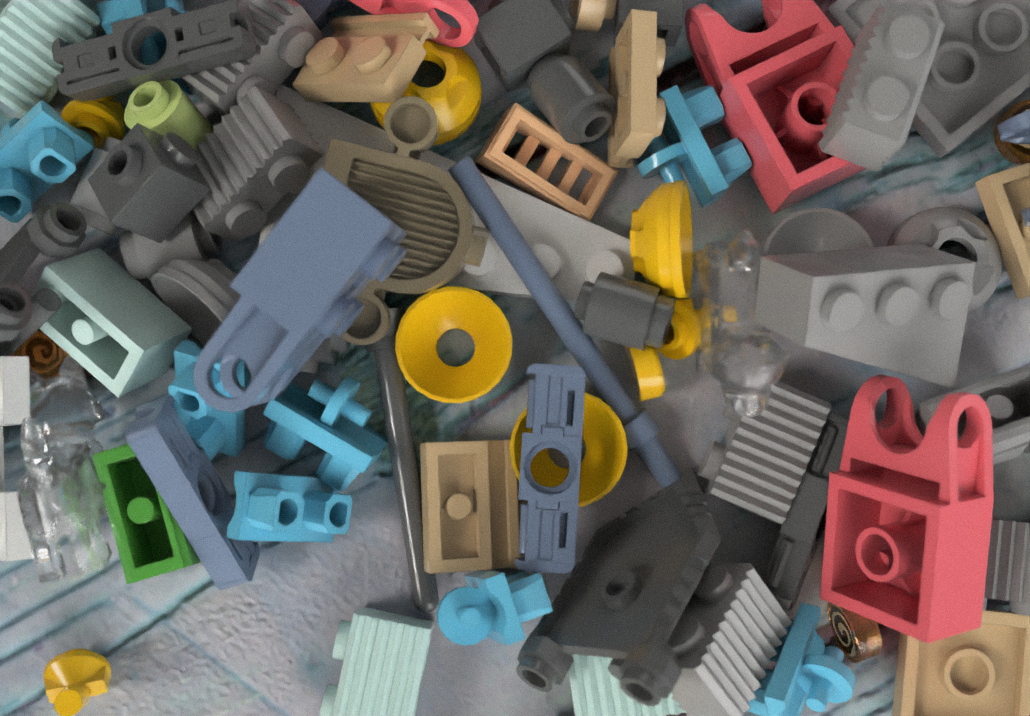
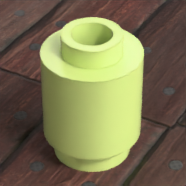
(166, 109)

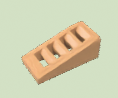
(535, 183)

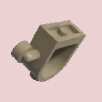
(419, 201)

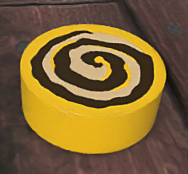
(645, 372)

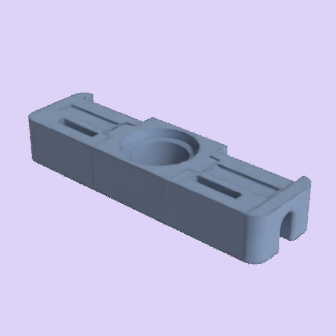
(191, 491)
(551, 514)

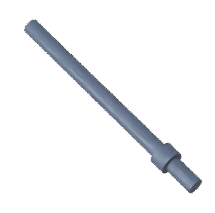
(637, 422)

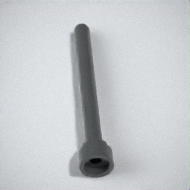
(404, 463)

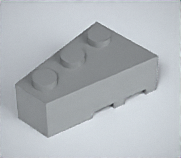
(872, 305)

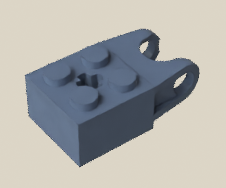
(298, 291)

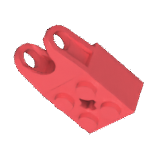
(777, 92)
(911, 514)

